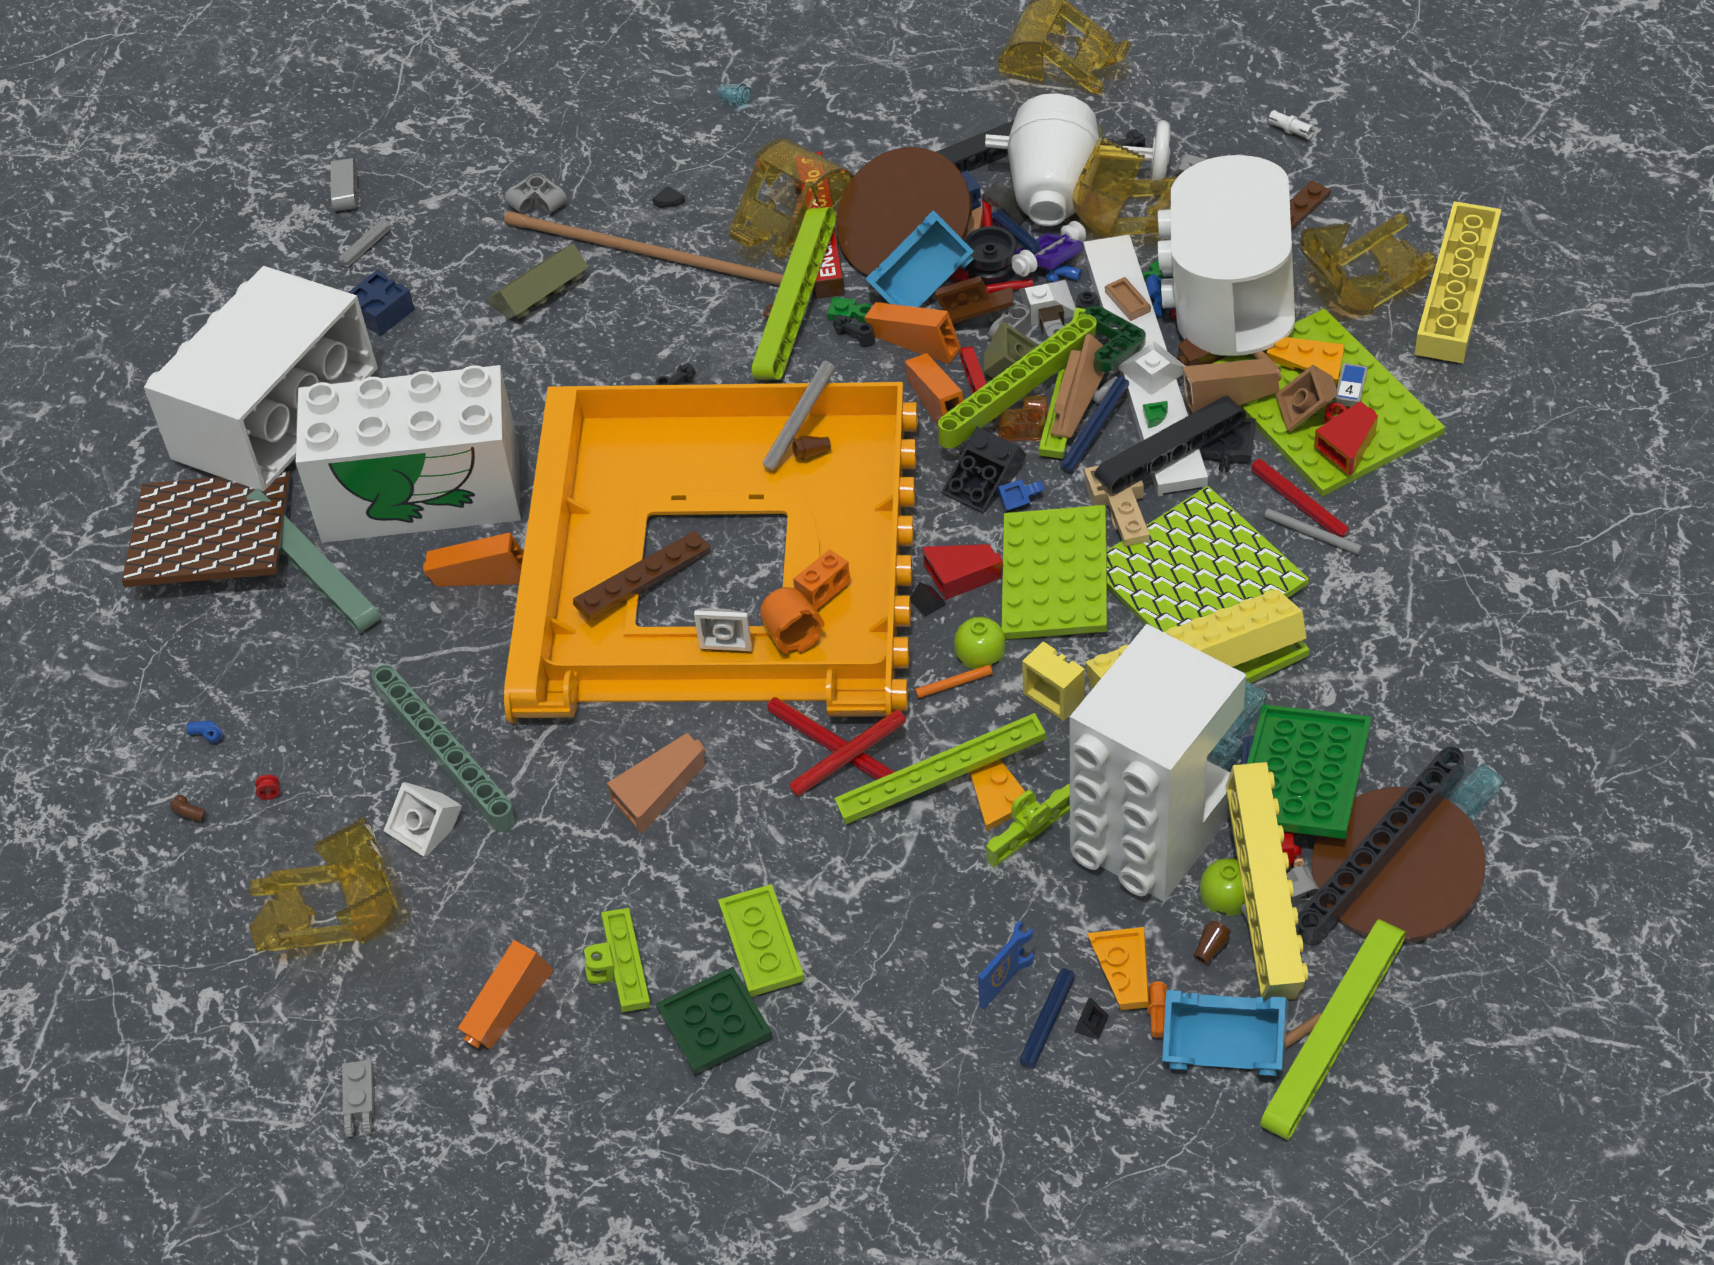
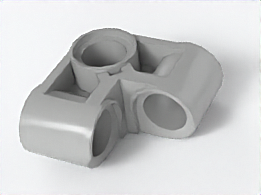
(535, 192)
(1015, 316)

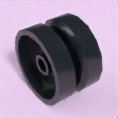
(992, 254)

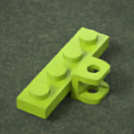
(1030, 821)
(618, 961)

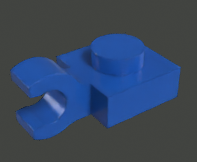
(1155, 293)
(1016, 495)

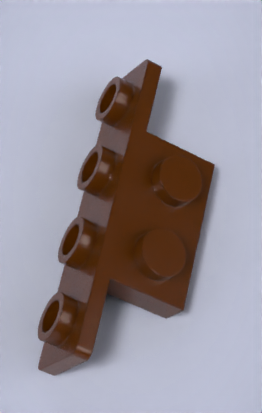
(972, 299)

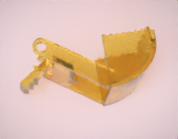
(1029, 44)
(821, 179)
(1106, 185)
(1364, 293)
(359, 867)

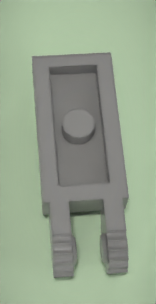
(358, 1095)

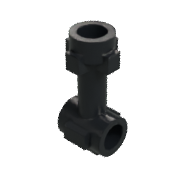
(1133, 139)
(863, 332)
(684, 373)

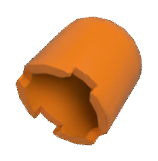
(790, 619)

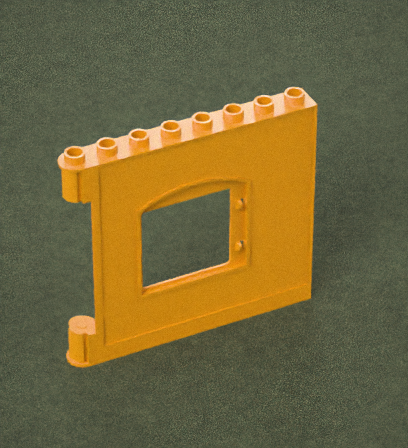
(700, 450)

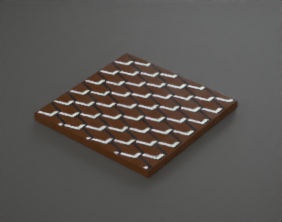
(205, 531)

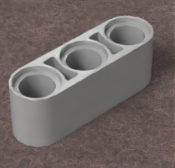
(343, 184)

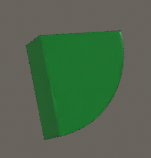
(1155, 413)

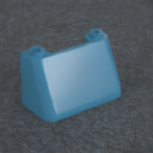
(921, 263)
(1225, 1032)

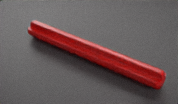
(1299, 498)
(847, 752)

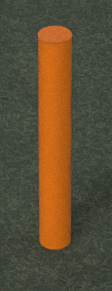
(953, 681)

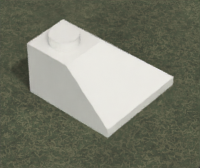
(1047, 296)
(1152, 368)
(722, 629)
(421, 818)

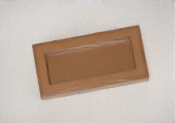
(1127, 298)

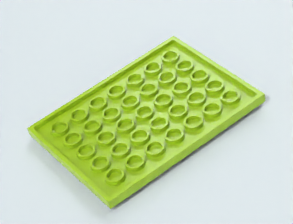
(1401, 421)

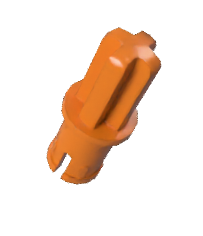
(1156, 1008)

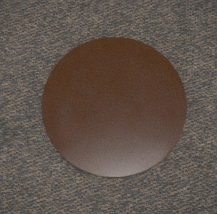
(894, 198)
(1428, 880)

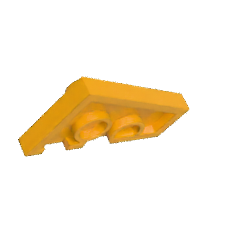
(1303, 353)
(995, 792)
(1124, 963)

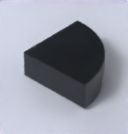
(668, 197)

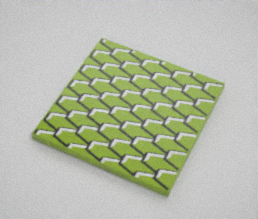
(1197, 563)

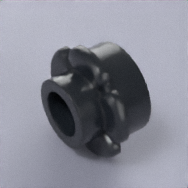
(1086, 299)

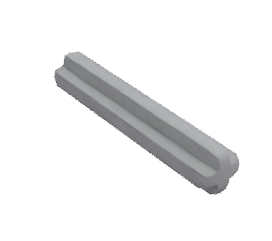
(364, 243)

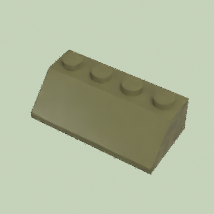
(538, 282)

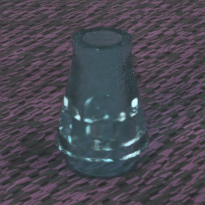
(736, 93)

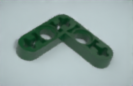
(1128, 337)

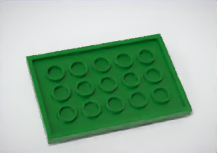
(1313, 765)

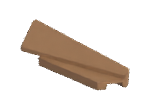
(1076, 388)

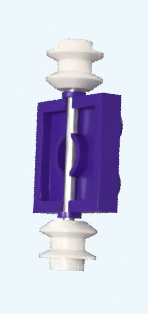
(1053, 250)

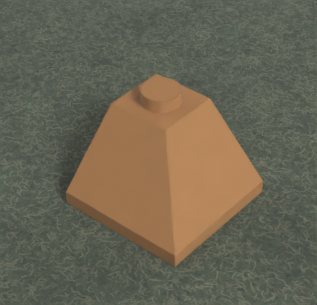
(1305, 396)

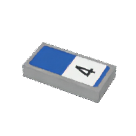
(1351, 384)

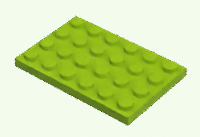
(1055, 572)

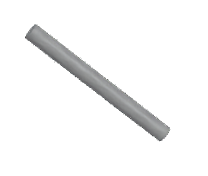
(1313, 531)

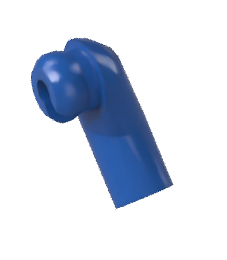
(1063, 271)
(207, 728)

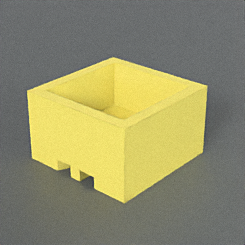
(1053, 681)

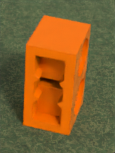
(823, 578)

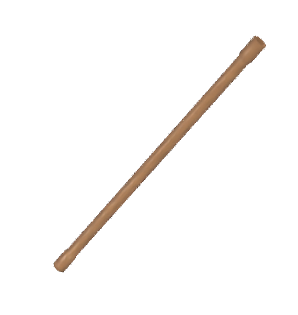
(524, 221)

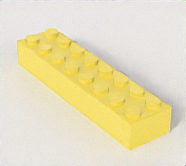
(1458, 282)
(1230, 633)
(1265, 881)

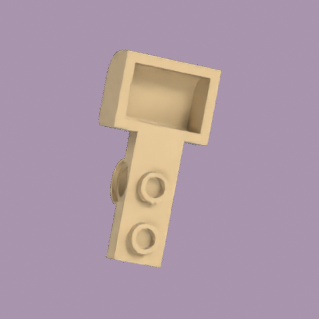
(1123, 506)

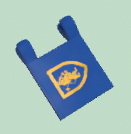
(1004, 966)

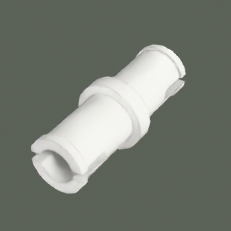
(1291, 124)

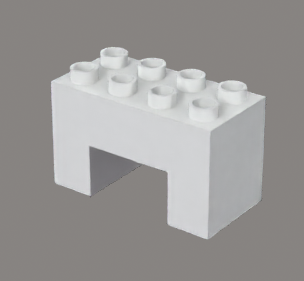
(1140, 764)

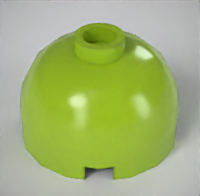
(979, 642)
(1222, 887)

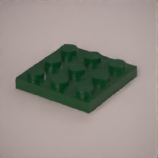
(713, 1020)

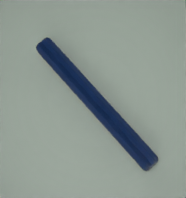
(1094, 424)

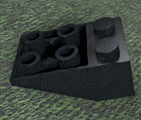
(982, 468)

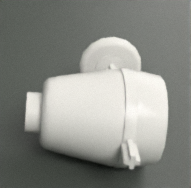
(1050, 149)

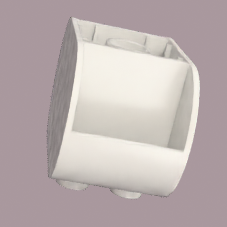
(1229, 255)

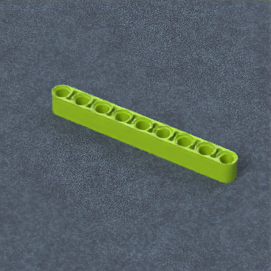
(793, 294)
(1014, 382)
(1332, 1029)

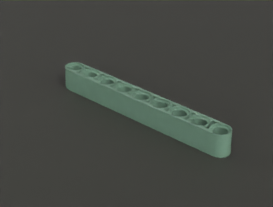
(326, 577)
(444, 748)

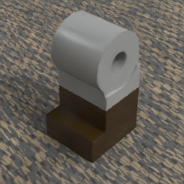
(1050, 320)

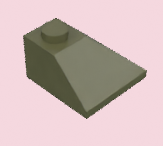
(1005, 349)

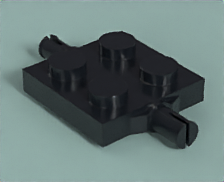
(1233, 445)

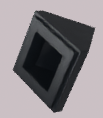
(926, 599)
(1091, 1020)

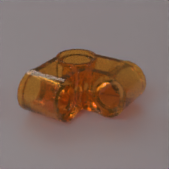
(1025, 422)

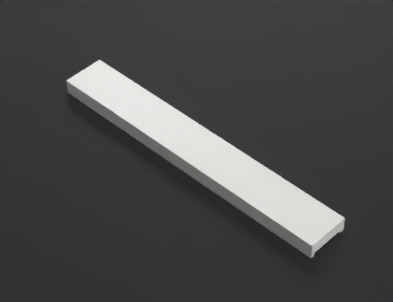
(1107, 262)

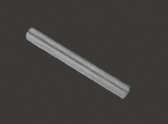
(798, 415)

